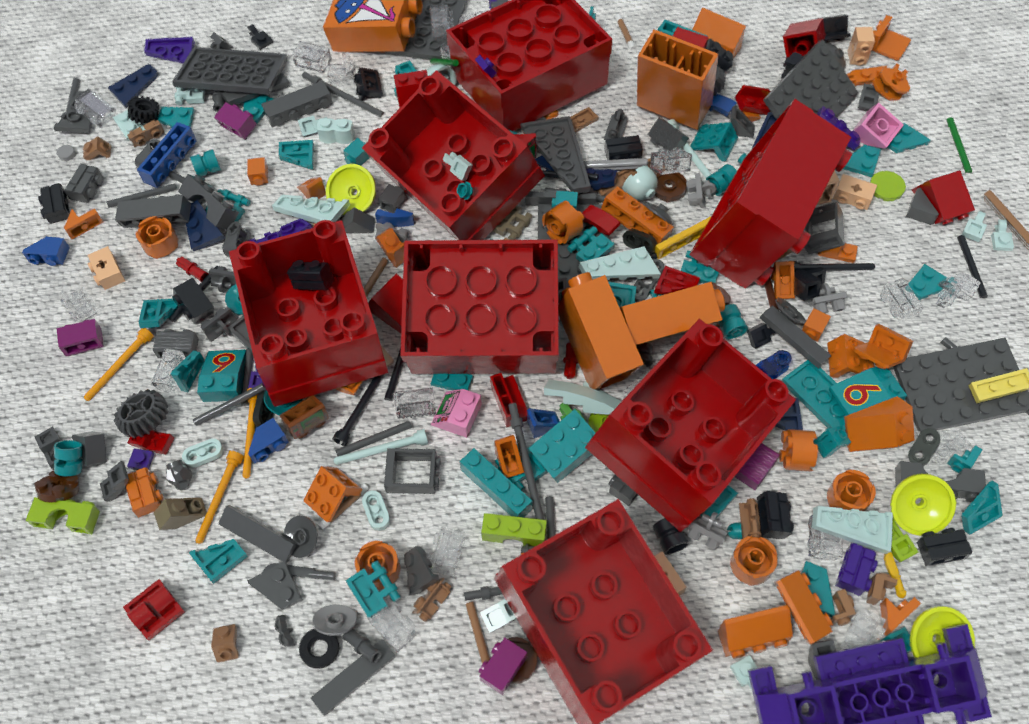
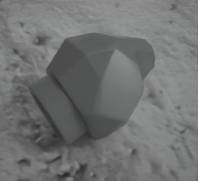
(178, 474)

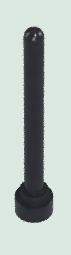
(835, 267)
(343, 434)

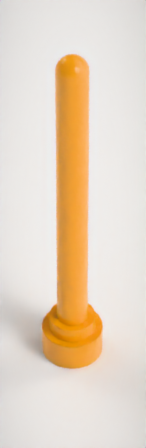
(143, 336)
(249, 436)
(233, 460)

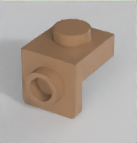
(96, 147)
(845, 607)
(224, 643)

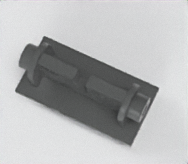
(616, 125)

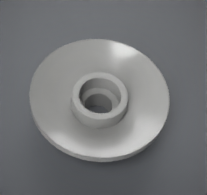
(334, 619)

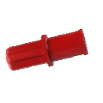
(191, 268)
(570, 362)

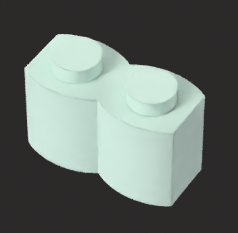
(335, 131)

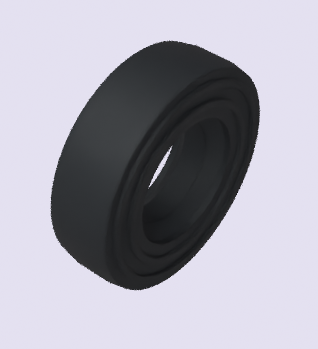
(323, 661)

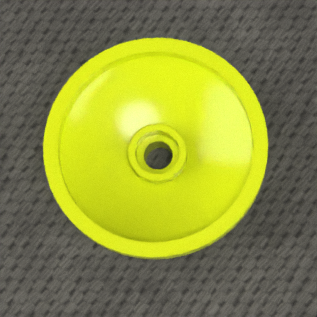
(348, 179)
(933, 511)
(930, 624)

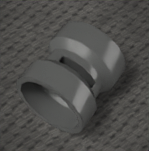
(645, 350)

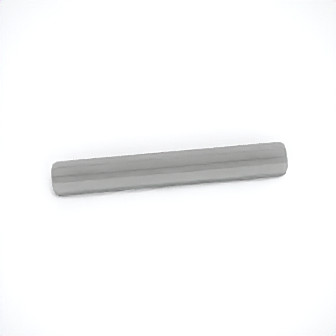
(618, 164)

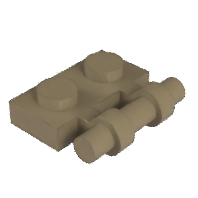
(507, 223)

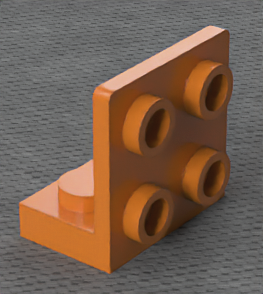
(329, 490)

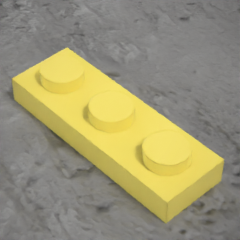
(1000, 385)

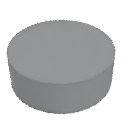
(66, 152)

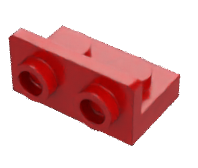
(751, 99)

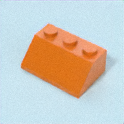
(721, 30)
(804, 606)
(756, 631)

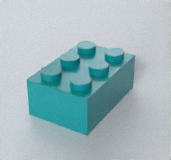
(564, 446)

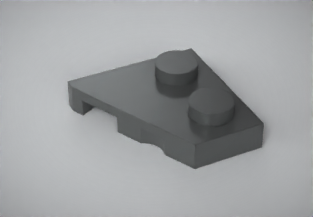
(418, 570)
(277, 586)

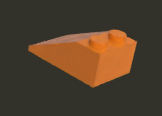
(880, 426)

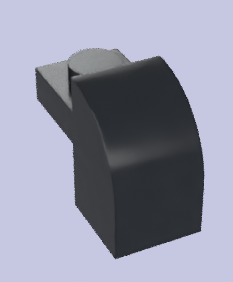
(808, 283)

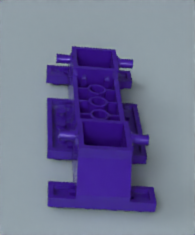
(879, 685)

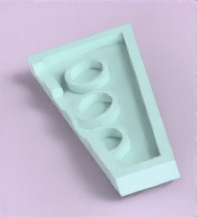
(311, 208)
(622, 265)
(857, 526)

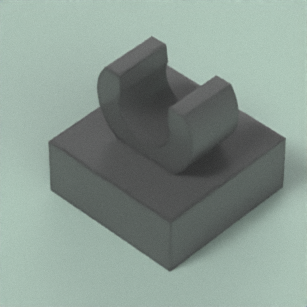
(219, 42)

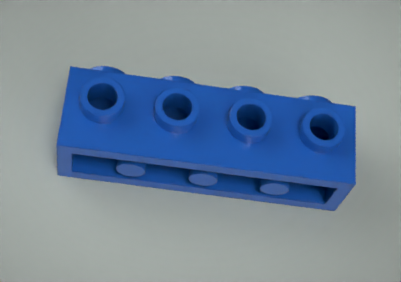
(167, 155)

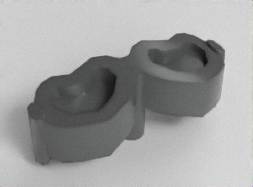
(284, 632)

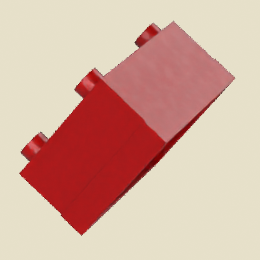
(541, 54)
(446, 121)
(772, 196)
(480, 306)
(302, 336)
(690, 424)
(601, 614)

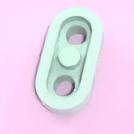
(203, 454)
(375, 511)

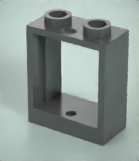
(827, 239)
(397, 454)

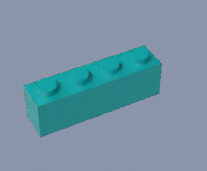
(495, 484)

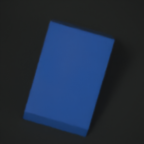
(541, 421)

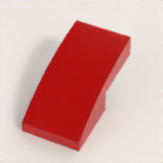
(600, 219)
(155, 442)

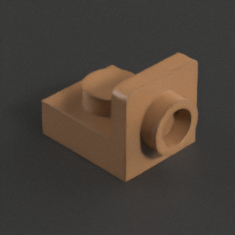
(877, 589)

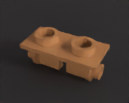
(152, 130)
(749, 519)
(425, 604)

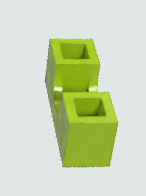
(81, 516)
(502, 527)

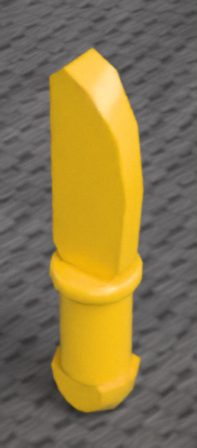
(894, 573)

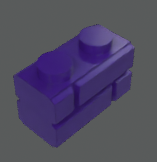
(856, 569)

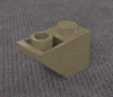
(179, 512)

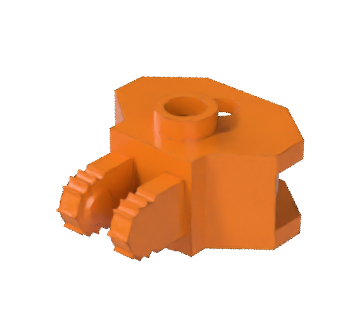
(891, 81)

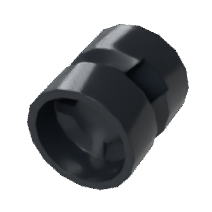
(671, 538)

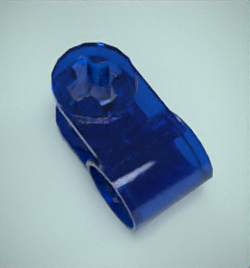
(775, 364)

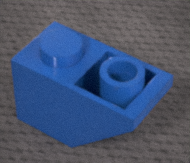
(47, 250)
(267, 440)

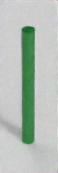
(447, 62)
(959, 145)

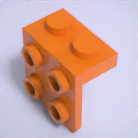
(889, 42)
(885, 347)
(843, 357)

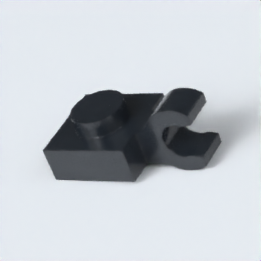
(260, 39)
(760, 335)

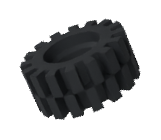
(143, 110)

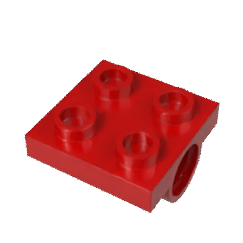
(153, 609)

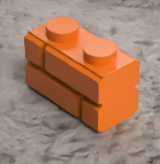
(143, 492)

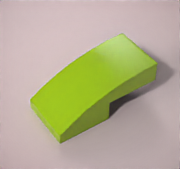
(901, 544)

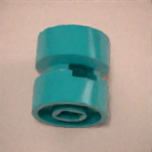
(205, 163)
(722, 178)
(732, 323)
(68, 458)

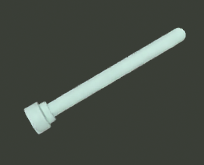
(695, 158)
(418, 438)

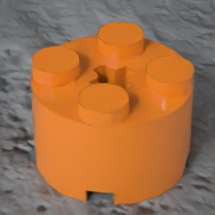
(563, 222)
(157, 237)
(798, 450)
(851, 491)
(384, 554)
(742, 560)

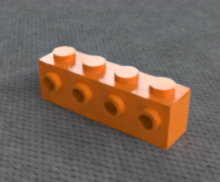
(635, 215)

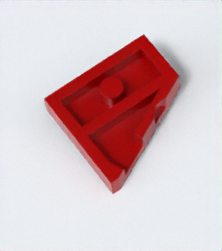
(674, 280)

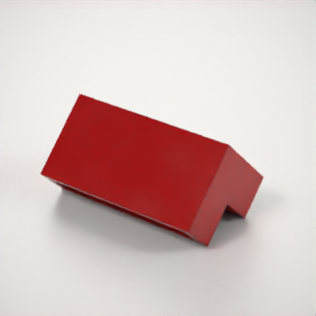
(506, 393)

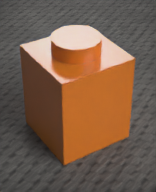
(257, 171)
(816, 324)

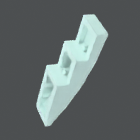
(591, 399)

